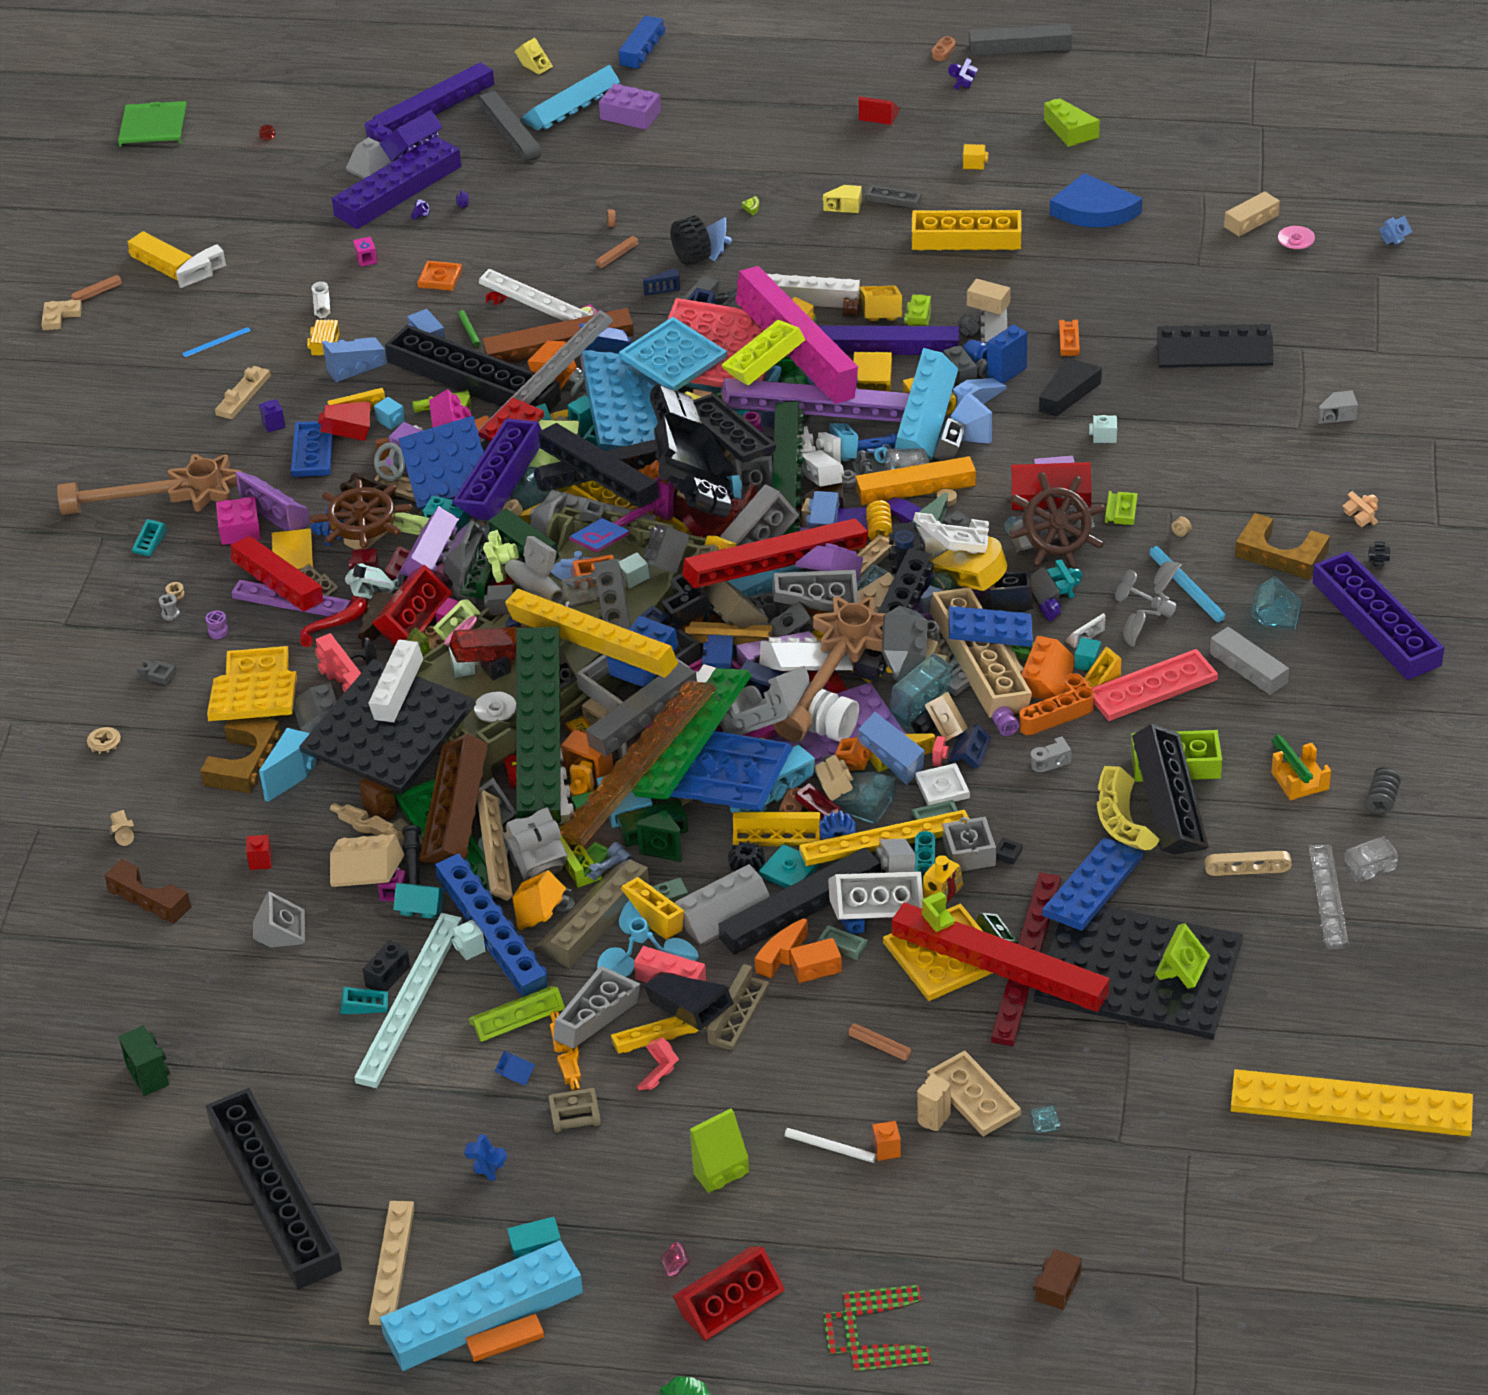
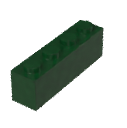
(515, 531)

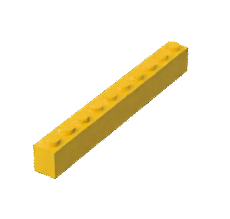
(593, 633)

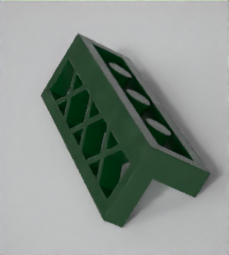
(485, 576)

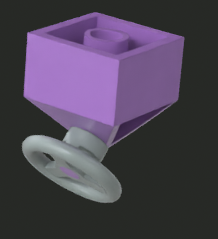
(395, 459)

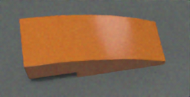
(778, 948)

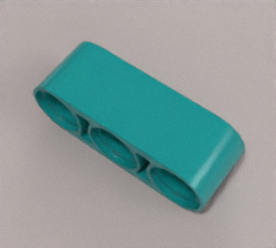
(924, 852)

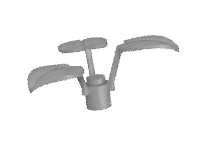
(1160, 604)

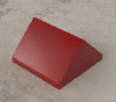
(877, 110)

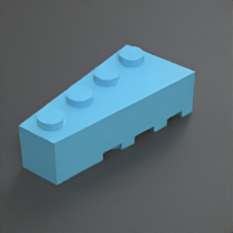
(795, 771)

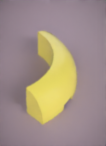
(1114, 810)

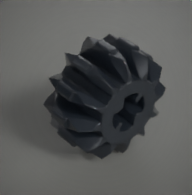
(746, 854)

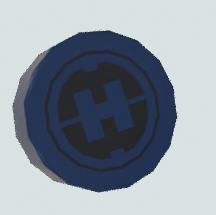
(903, 539)

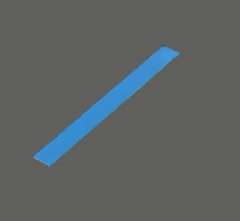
(215, 342)

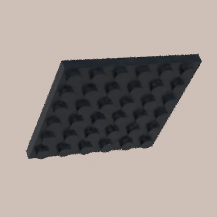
(385, 750)

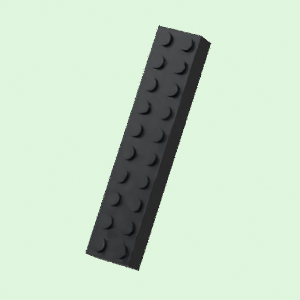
(463, 367)
(274, 1188)

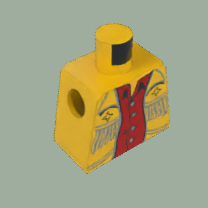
(944, 877)

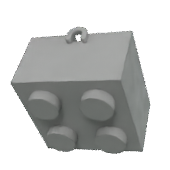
(969, 843)

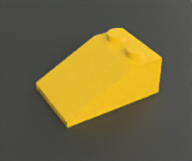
(881, 302)

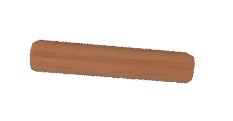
(617, 251)
(97, 288)
(879, 1041)

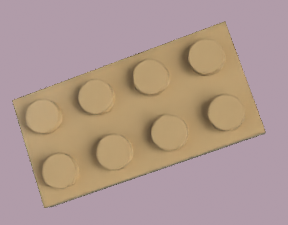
(976, 1094)

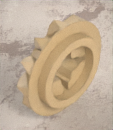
(99, 735)

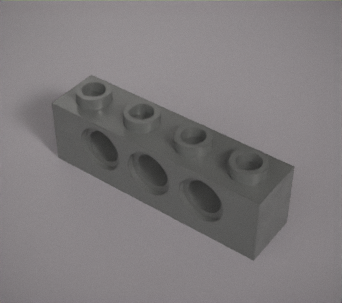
(611, 572)

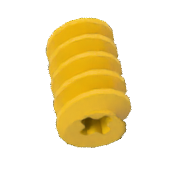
(878, 519)

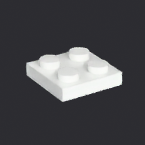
(942, 784)

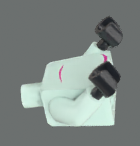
(367, 580)

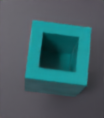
(1086, 654)

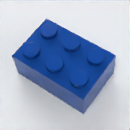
(649, 629)

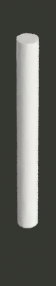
(830, 1145)

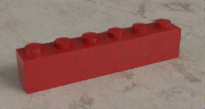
(276, 573)

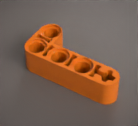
(1072, 704)

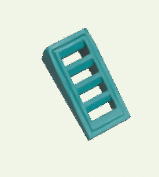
(149, 526)
(349, 1002)

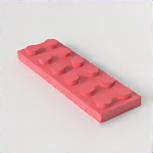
(1153, 684)

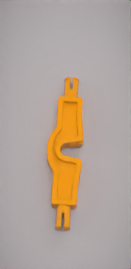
(568, 1061)

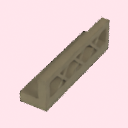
(739, 994)

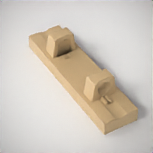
(242, 392)

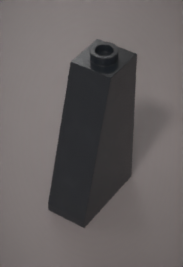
(1068, 386)
(688, 998)

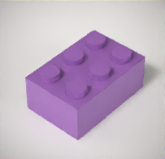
(630, 106)

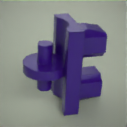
(964, 74)

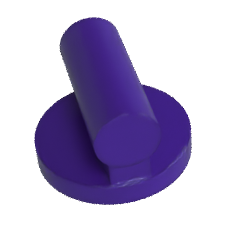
(421, 208)
(1050, 608)

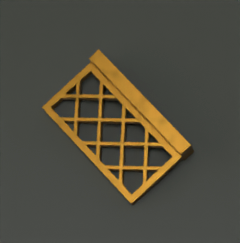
(742, 635)

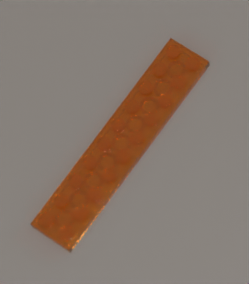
(636, 762)

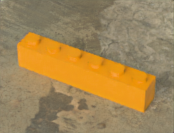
(916, 480)

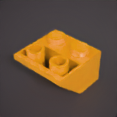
(536, 899)

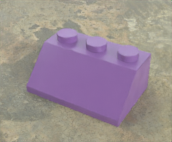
(831, 559)

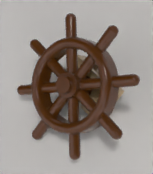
(364, 521)

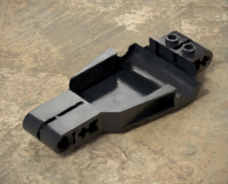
(690, 453)

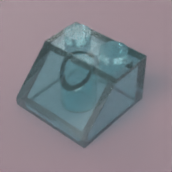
(1276, 605)

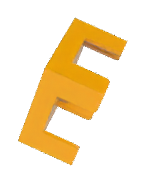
(1289, 780)

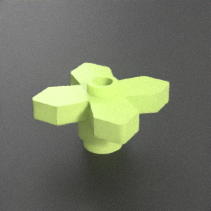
(499, 554)

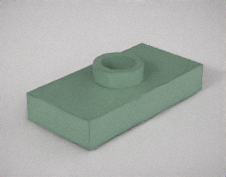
(672, 889)

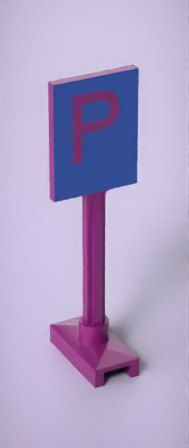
(604, 533)

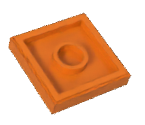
(439, 275)

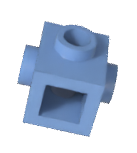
(1395, 230)

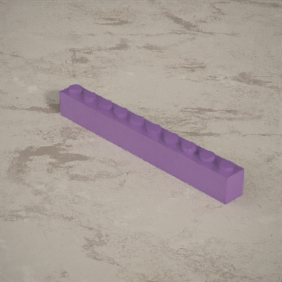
(764, 395)

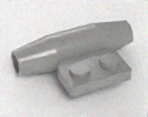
(534, 573)

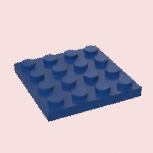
(441, 459)

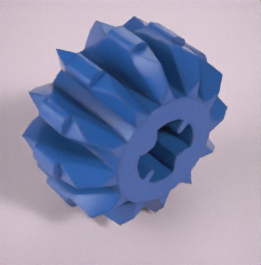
(836, 825)

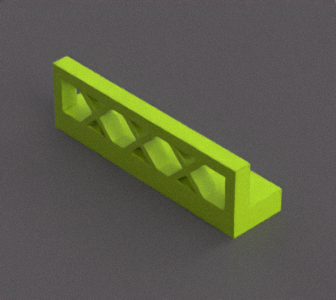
(573, 866)
(517, 1013)

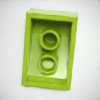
(718, 1151)

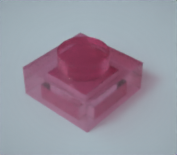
(675, 1259)

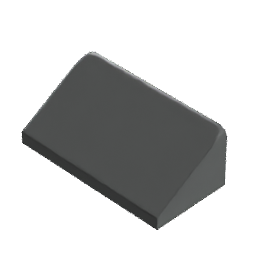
(1043, 586)

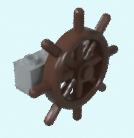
(1049, 527)

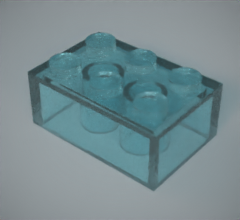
(919, 687)

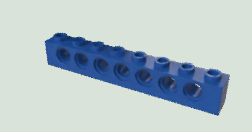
(499, 934)

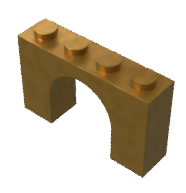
(1299, 561)
(243, 773)

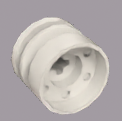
(833, 715)

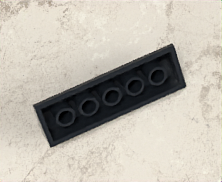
(1215, 345)
(1169, 790)

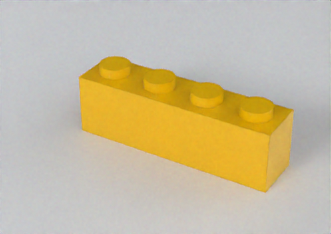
(157, 254)

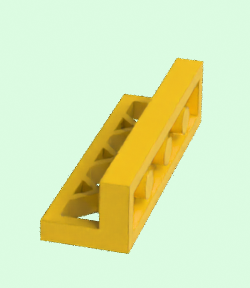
(776, 825)

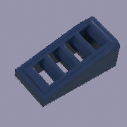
(669, 286)

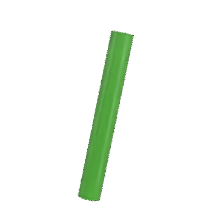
(475, 341)

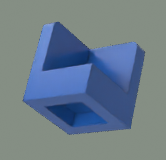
(514, 1068)

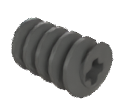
(1383, 790)

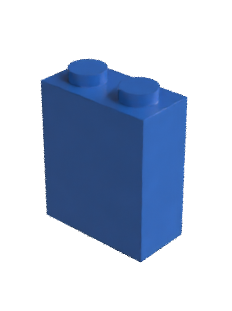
(1007, 354)

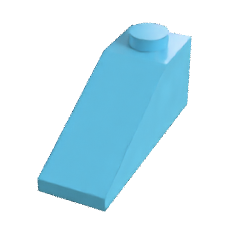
(848, 437)

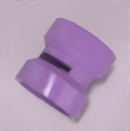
(217, 624)
(1005, 720)

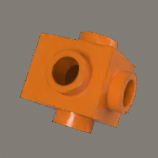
(853, 753)

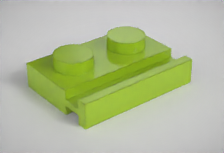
(1121, 508)

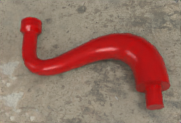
(351, 613)

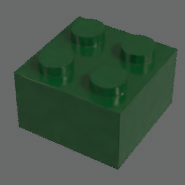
(144, 1060)

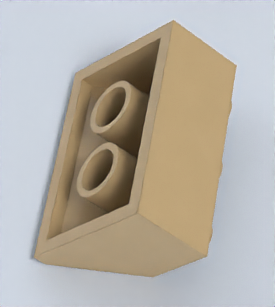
(364, 860)

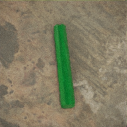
(1292, 759)

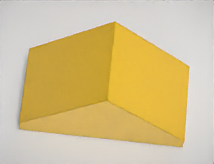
(1105, 668)

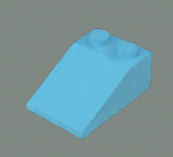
(285, 765)

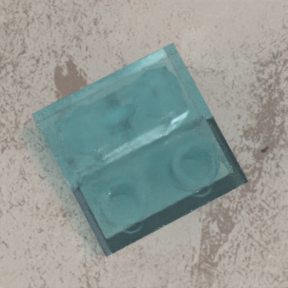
(527, 490)

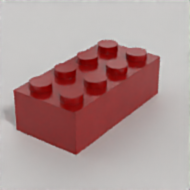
(412, 605)

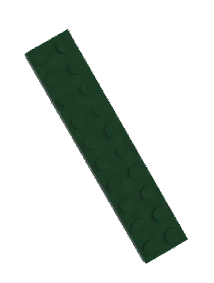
(538, 721)

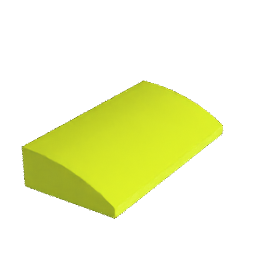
(763, 352)

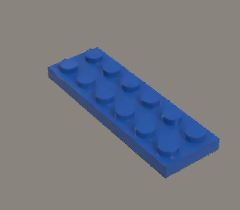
(1092, 884)

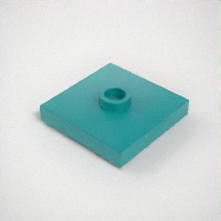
(786, 867)

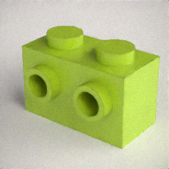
(918, 311)

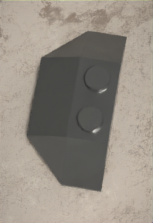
(462, 552)
(904, 640)
(313, 706)

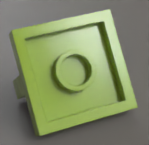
(1183, 957)

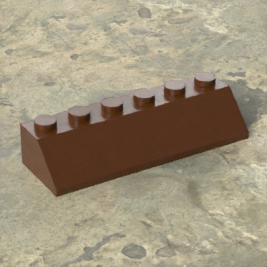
(454, 799)

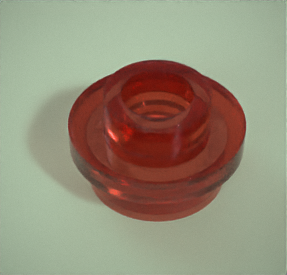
(267, 132)

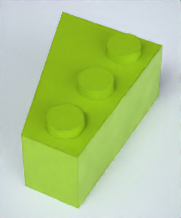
(1070, 122)

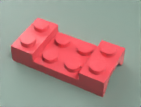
(335, 662)

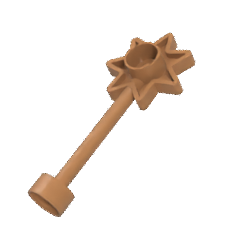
(199, 482)
(845, 630)

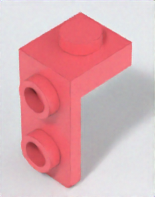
(666, 1058)

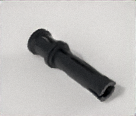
(412, 849)

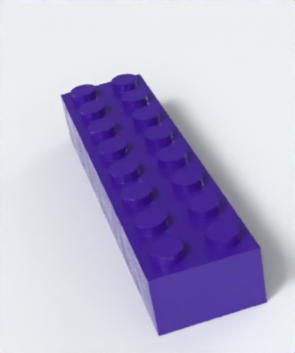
(396, 182)
(1378, 615)

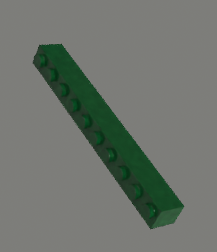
(788, 456)

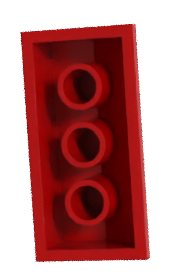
(1026, 482)
(729, 1292)

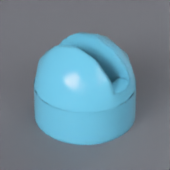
(877, 455)

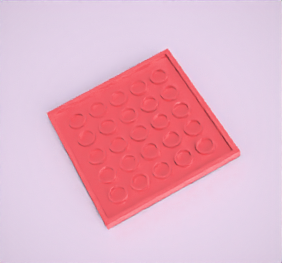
(721, 324)

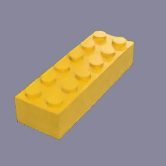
(966, 230)

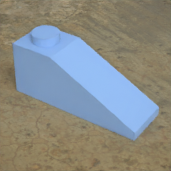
(980, 388)

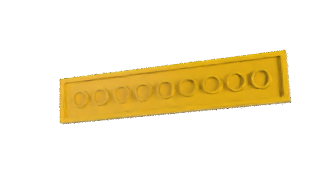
(1352, 1102)

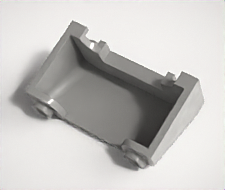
(752, 712)

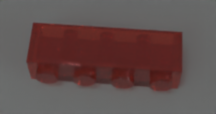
(484, 644)

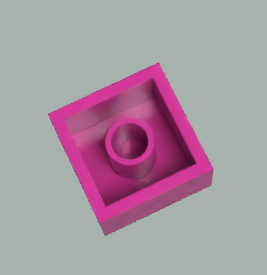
(238, 520)

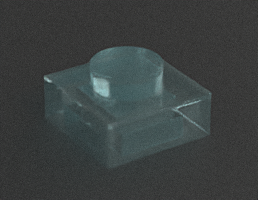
(1045, 1119)

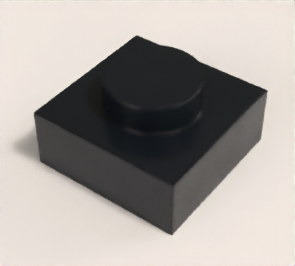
(1008, 851)

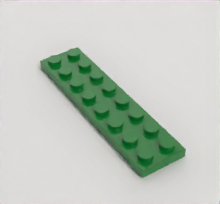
(679, 755)
(416, 804)

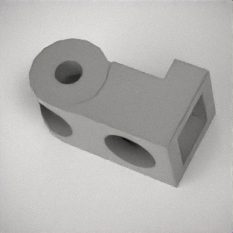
(1051, 756)

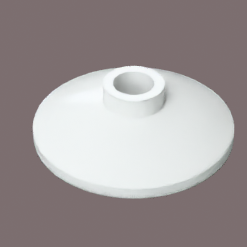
(495, 706)

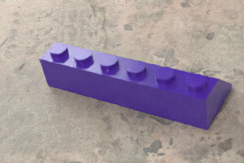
(499, 469)

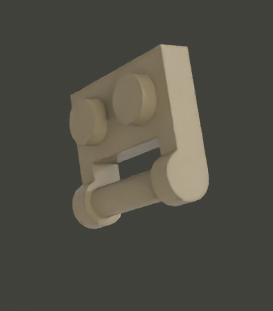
(572, 1104)

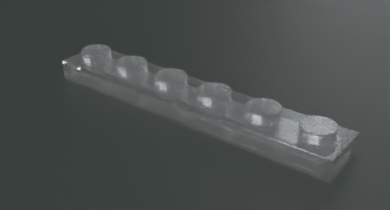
(1328, 897)

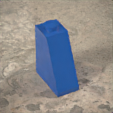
(609, 341)

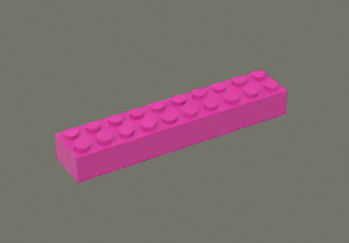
(818, 354)

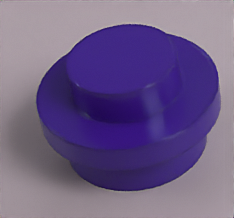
(462, 199)

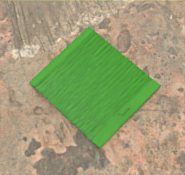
(152, 122)

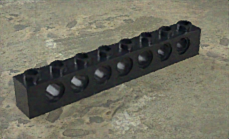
(903, 592)

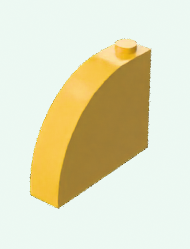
(974, 570)

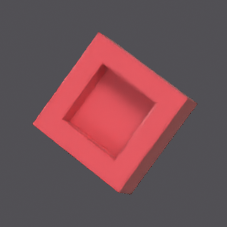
(939, 751)

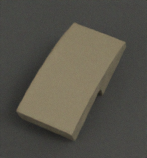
(328, 586)

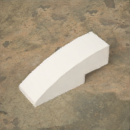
(201, 266)

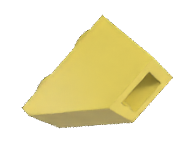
(533, 56)
(843, 199)

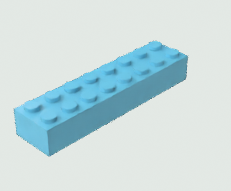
(481, 1304)

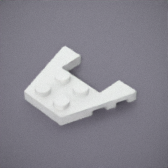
(956, 538)

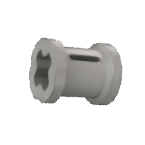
(169, 609)

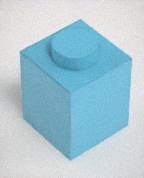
(389, 413)

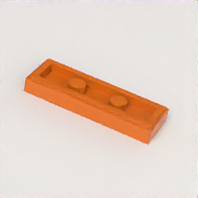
(504, 1337)

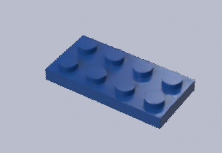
(311, 450)
(990, 626)

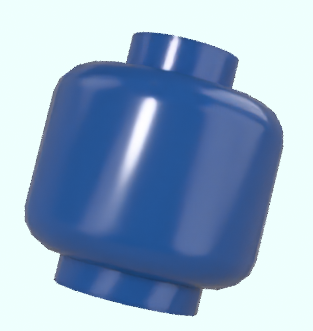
(976, 350)

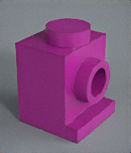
(398, 877)

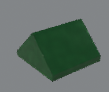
(659, 837)

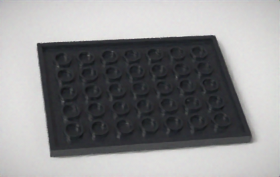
(1128, 951)

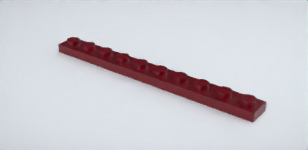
(1032, 937)

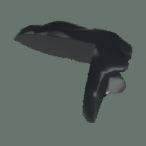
(368, 655)

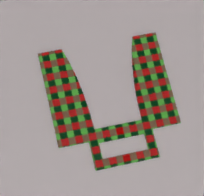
(880, 1355)

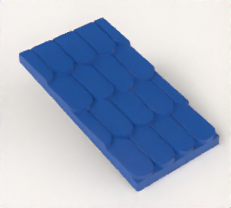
(734, 771)

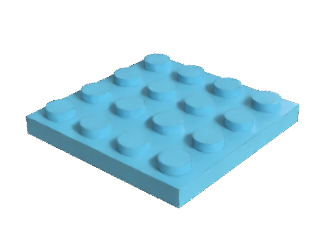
(673, 354)

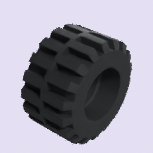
(690, 240)

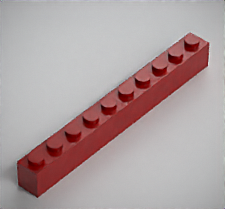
(770, 553)
(1004, 958)

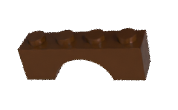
(167, 902)

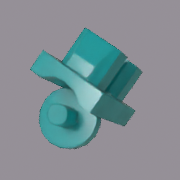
(1065, 578)

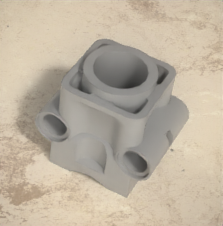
(535, 844)

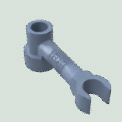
(616, 855)

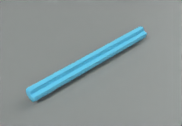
(1190, 587)

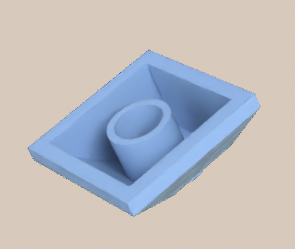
(976, 418)

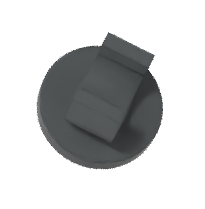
(566, 903)

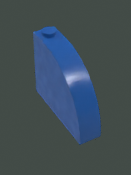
(1094, 203)

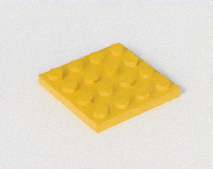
(252, 696)
(935, 972)

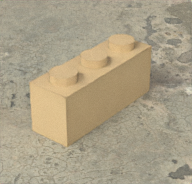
(1251, 213)

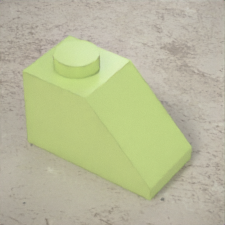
(455, 617)

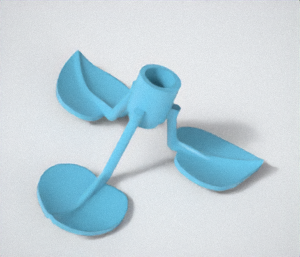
(633, 923)

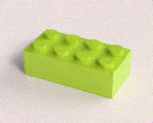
(1201, 754)

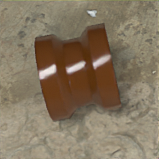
(851, 307)

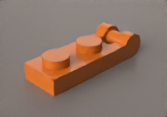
(1069, 338)

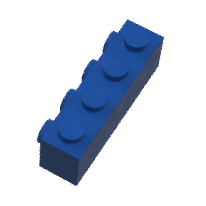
(641, 42)

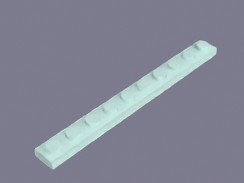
(407, 1002)

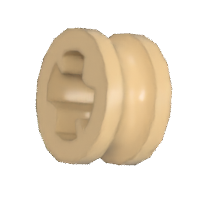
(1181, 526)
(176, 589)

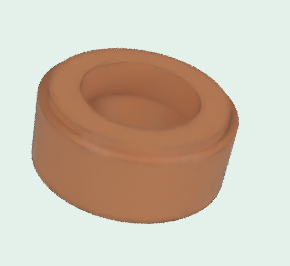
(611, 218)

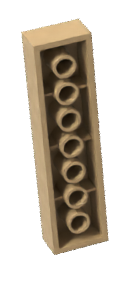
(985, 664)

